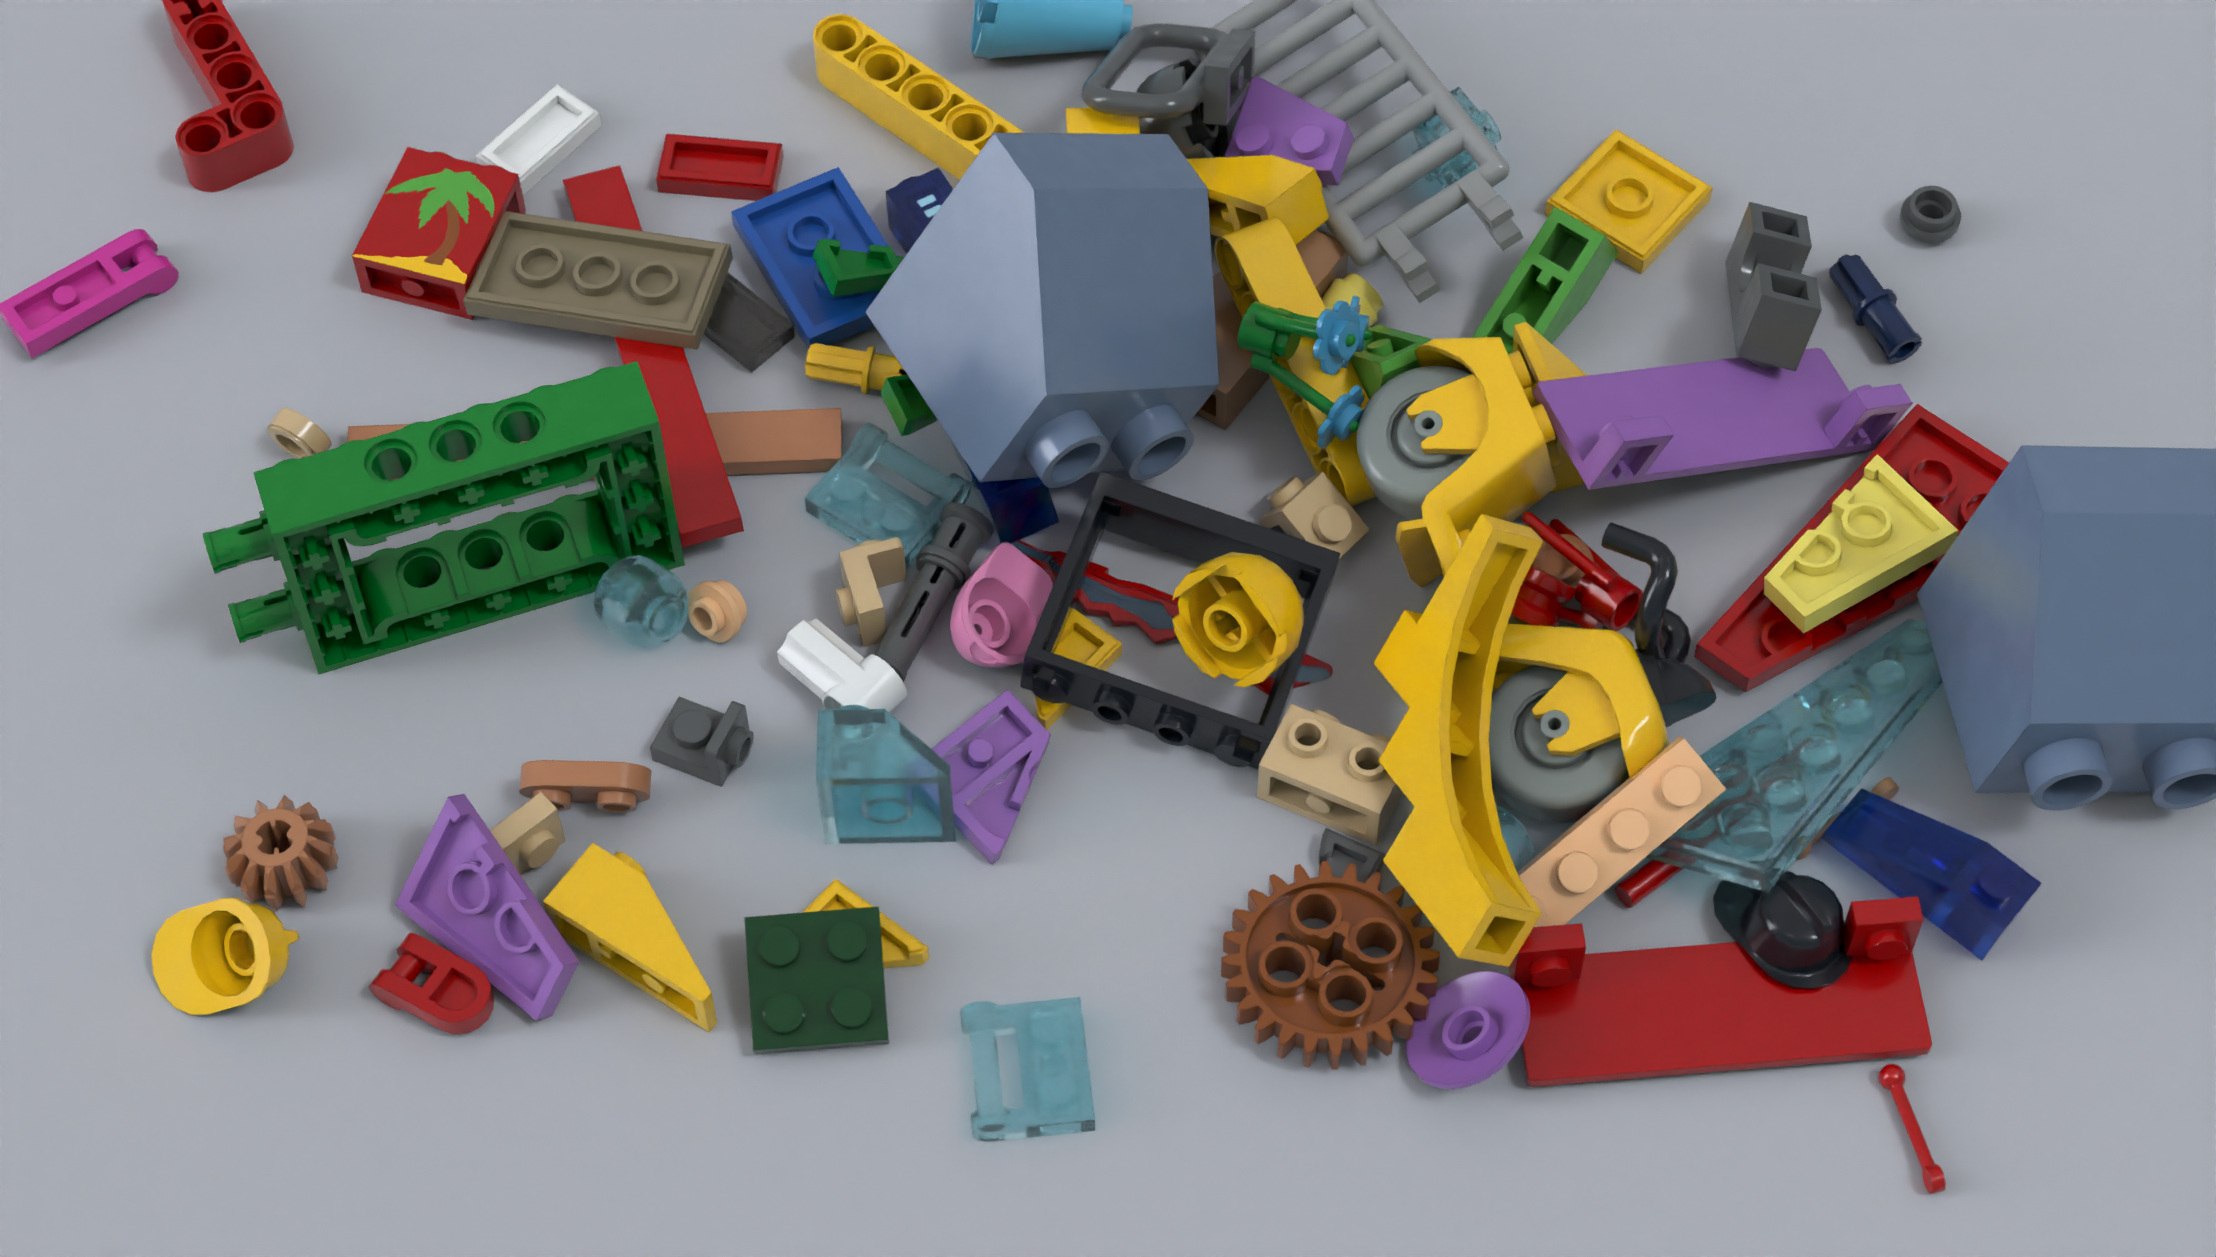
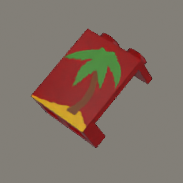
(434, 229)

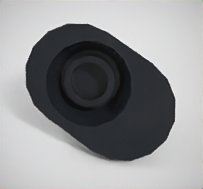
(1789, 930)

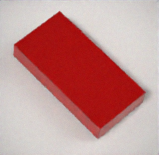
(719, 167)

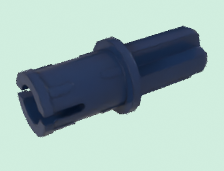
(1875, 308)

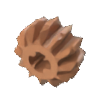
(280, 853)

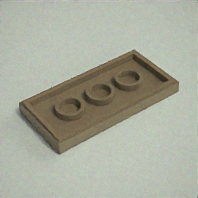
(599, 279)

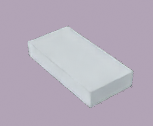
(542, 137)

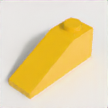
(1259, 188)
(619, 921)

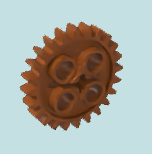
(1301, 1009)

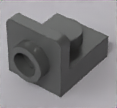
(703, 740)

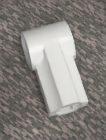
(838, 671)

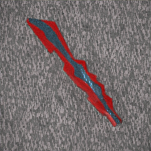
(1143, 607)

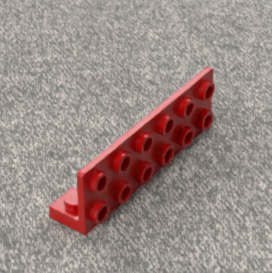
(1715, 1005)

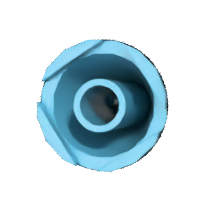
(1047, 26)

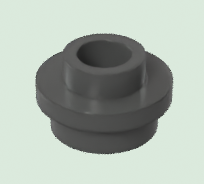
(1932, 203)

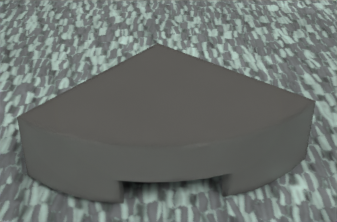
(1342, 851)

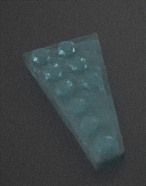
(1804, 760)

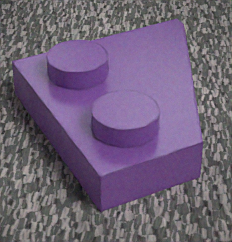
(1291, 129)
(993, 770)

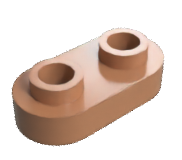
(608, 783)

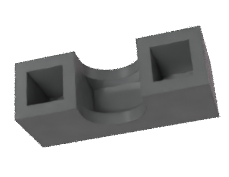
(1768, 295)

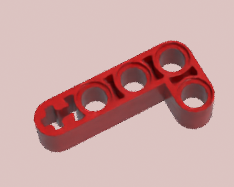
(247, 124)

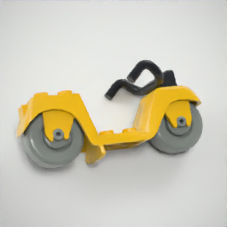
(1568, 703)

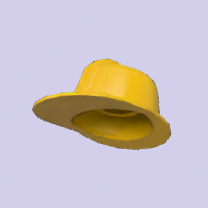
(220, 955)

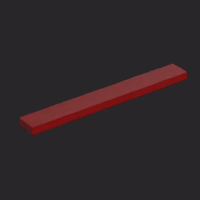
(695, 468)

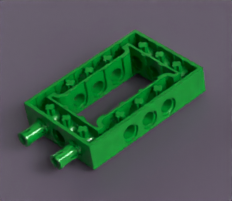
(374, 604)

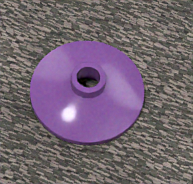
(1469, 1030)

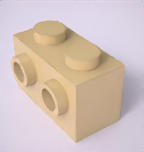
(1329, 774)

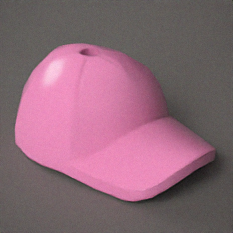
(999, 608)

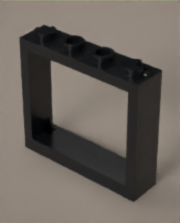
(1198, 536)

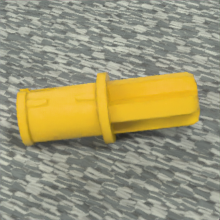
(851, 366)

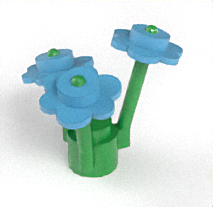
(1339, 333)

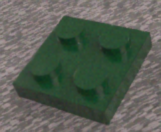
(816, 980)

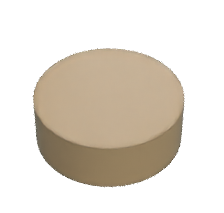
(298, 434)

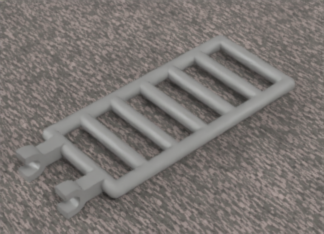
(1436, 100)

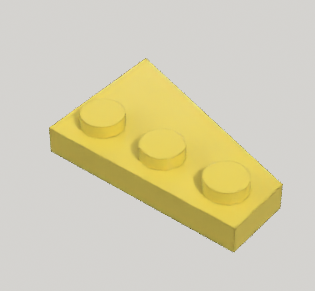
(1859, 548)

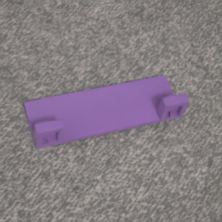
(1713, 418)

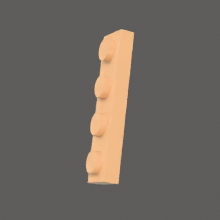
(1619, 832)

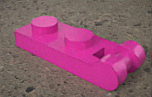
(87, 291)

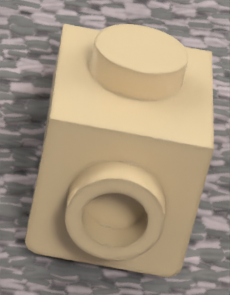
(1314, 513)
(863, 572)
(530, 834)

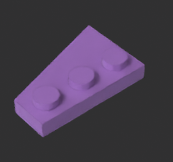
(485, 912)

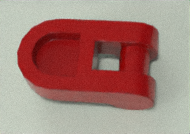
(453, 997)

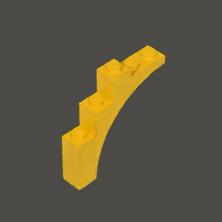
(1440, 754)

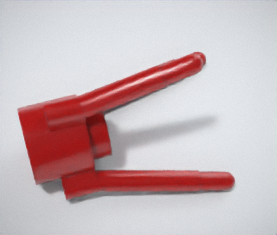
(1602, 592)

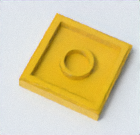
(1632, 198)

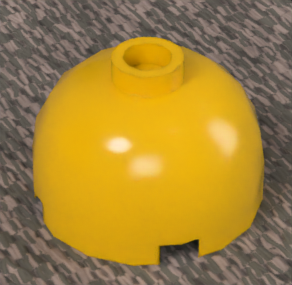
(1238, 617)

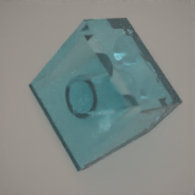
(880, 781)

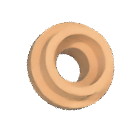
(716, 610)

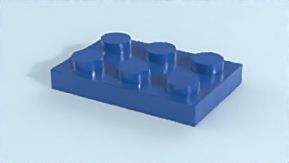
(782, 240)

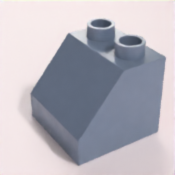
(1062, 307)
(2085, 626)

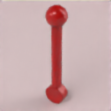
(1893, 1078)

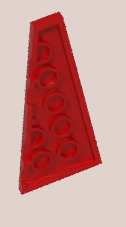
(1944, 466)

